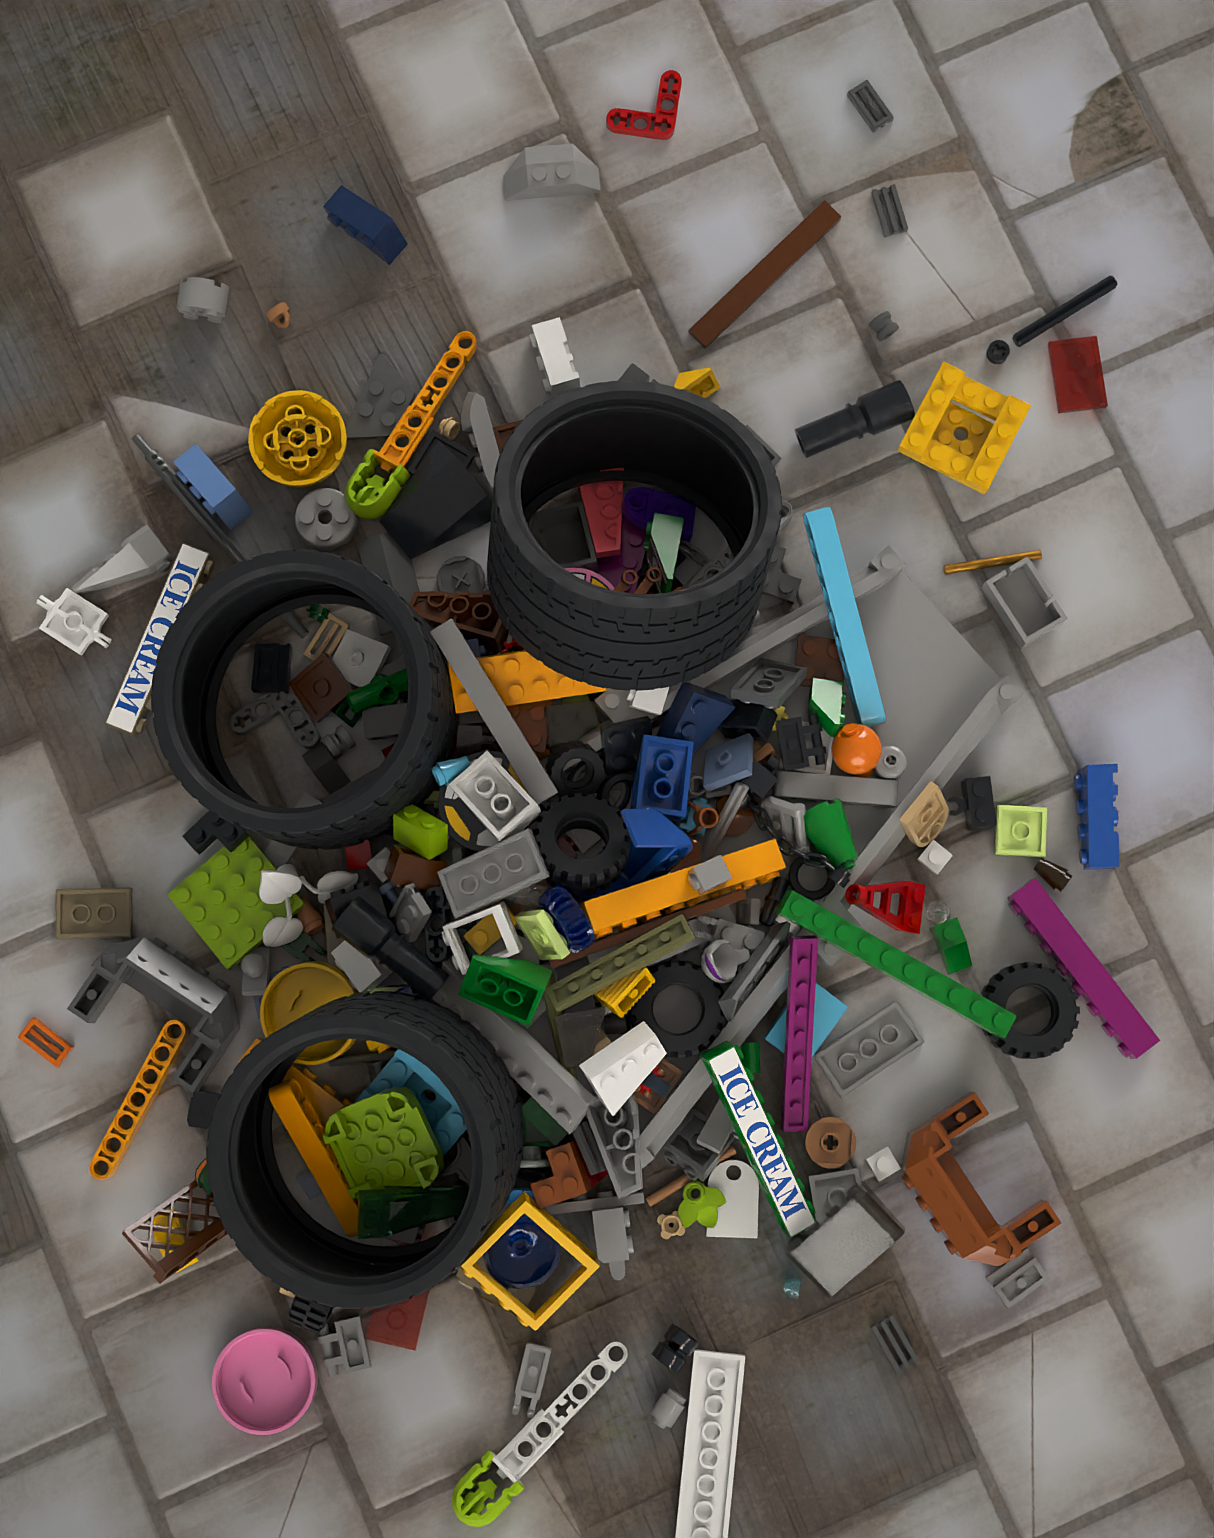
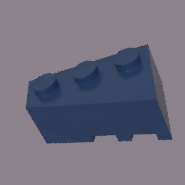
(365, 224)
(695, 714)

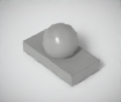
(256, 971)

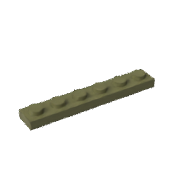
(620, 963)

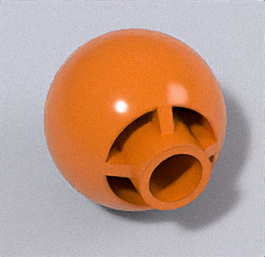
(856, 750)

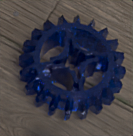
(567, 918)

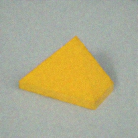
(700, 382)

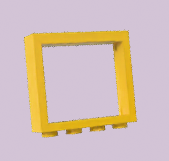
(558, 1232)

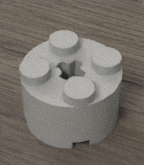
(202, 298)

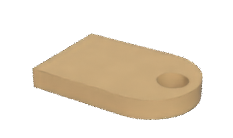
(925, 816)

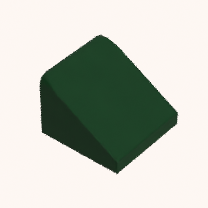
(344, 712)

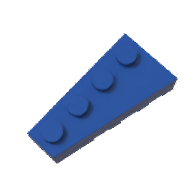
(1097, 816)

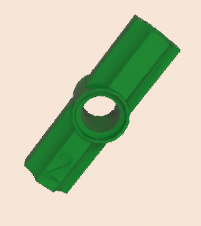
(373, 693)

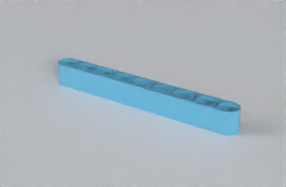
(844, 617)

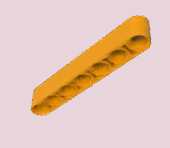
(130, 1108)
(307, 1134)

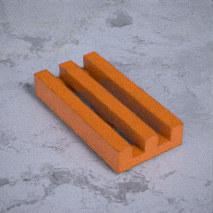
(62, 1054)

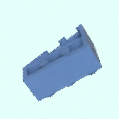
(212, 486)

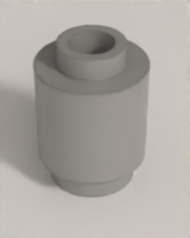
(668, 1408)

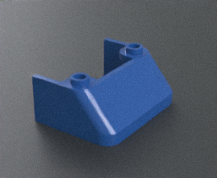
(654, 849)

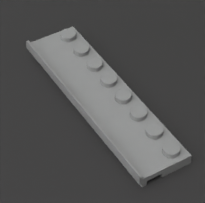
(523, 1056)

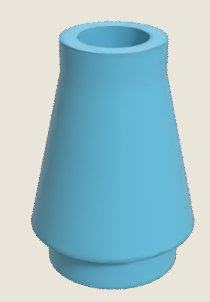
(448, 770)

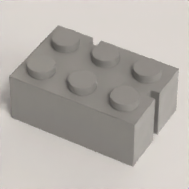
(1021, 601)

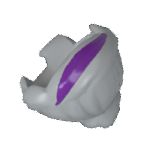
(721, 961)

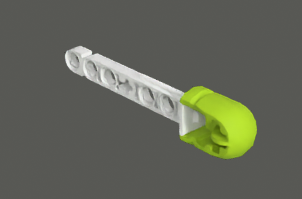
(509, 1460)

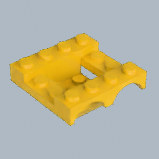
(932, 430)

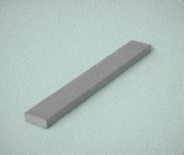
(494, 711)

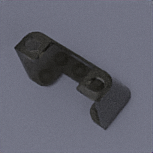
(845, 1240)

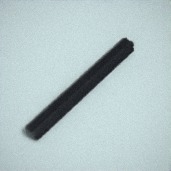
(1064, 311)

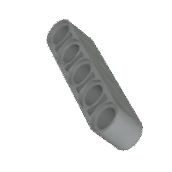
(828, 787)

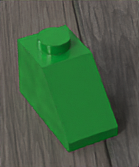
(952, 945)

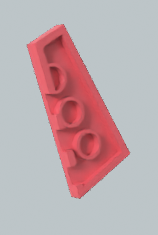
(604, 514)

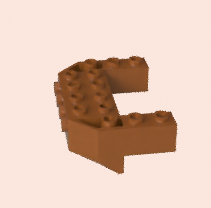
(952, 1198)

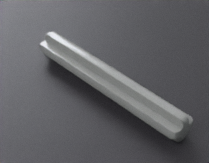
(725, 818)

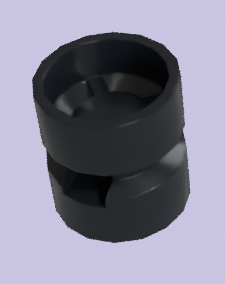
(668, 1355)

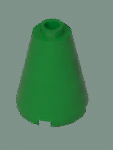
(830, 833)

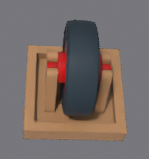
(657, 1086)

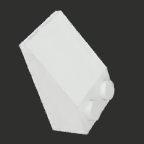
(495, 797)

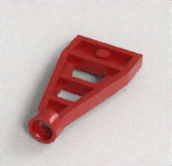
(909, 907)

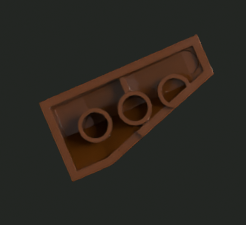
(470, 611)

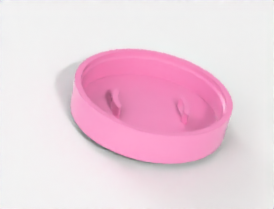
(264, 1380)

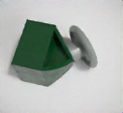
(539, 1131)

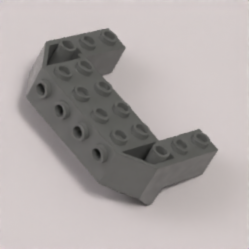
(174, 987)

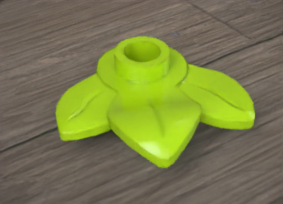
(702, 1208)

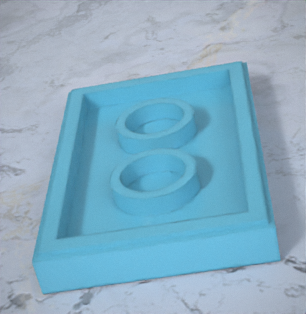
(826, 1015)

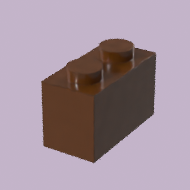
(410, 867)

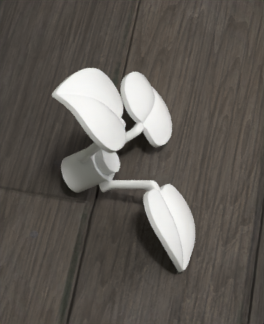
(284, 882)

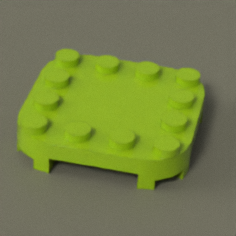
(384, 1142)

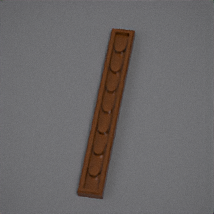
(764, 274)
(644, 928)

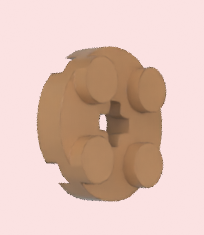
(840, 1153)

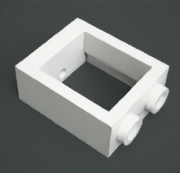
(504, 924)

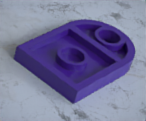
(654, 501)

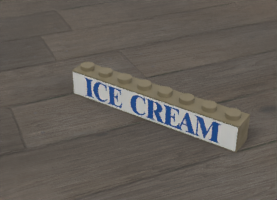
(134, 696)

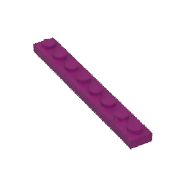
(799, 1033)

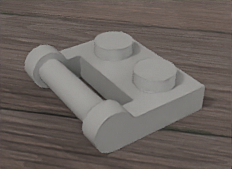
(781, 823)

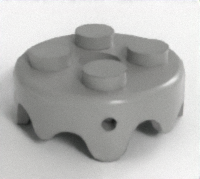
(325, 536)

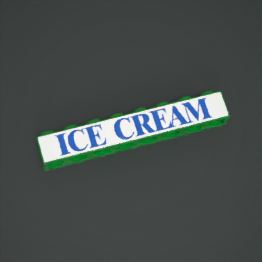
(758, 1138)

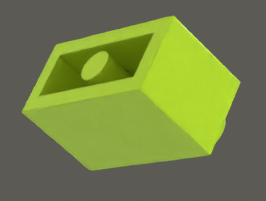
(420, 831)

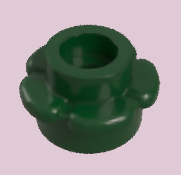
(318, 613)

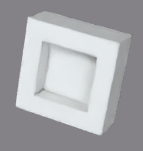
(934, 857)
(883, 1163)

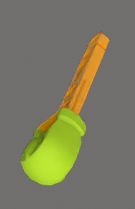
(363, 498)

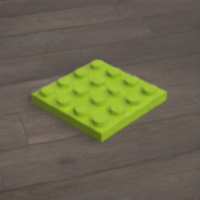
(225, 902)

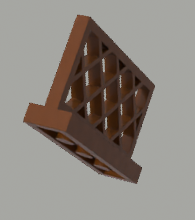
(191, 1247)

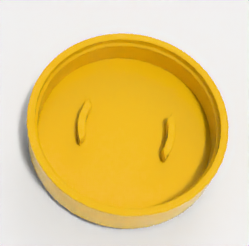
(300, 991)

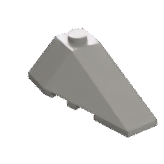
(140, 556)
(619, 1144)

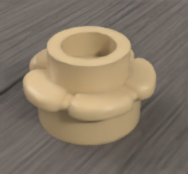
(449, 428)

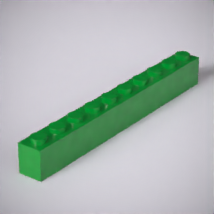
(895, 964)

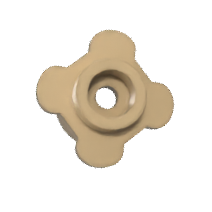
(667, 1231)

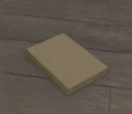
(93, 913)

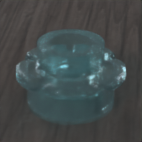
(792, 1287)

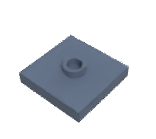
(728, 762)

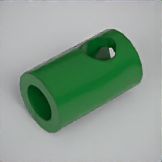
(751, 1055)

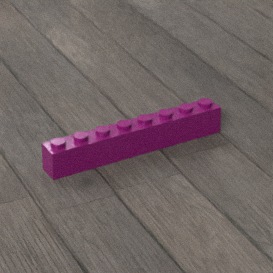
(1083, 969)

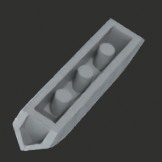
(477, 420)

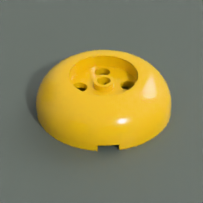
(297, 411)

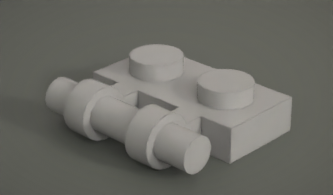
(351, 1343)

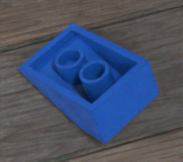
(663, 776)

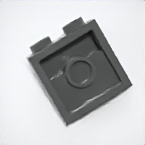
(683, 1148)

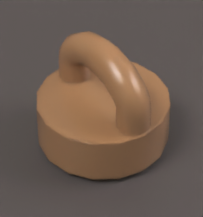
(277, 312)

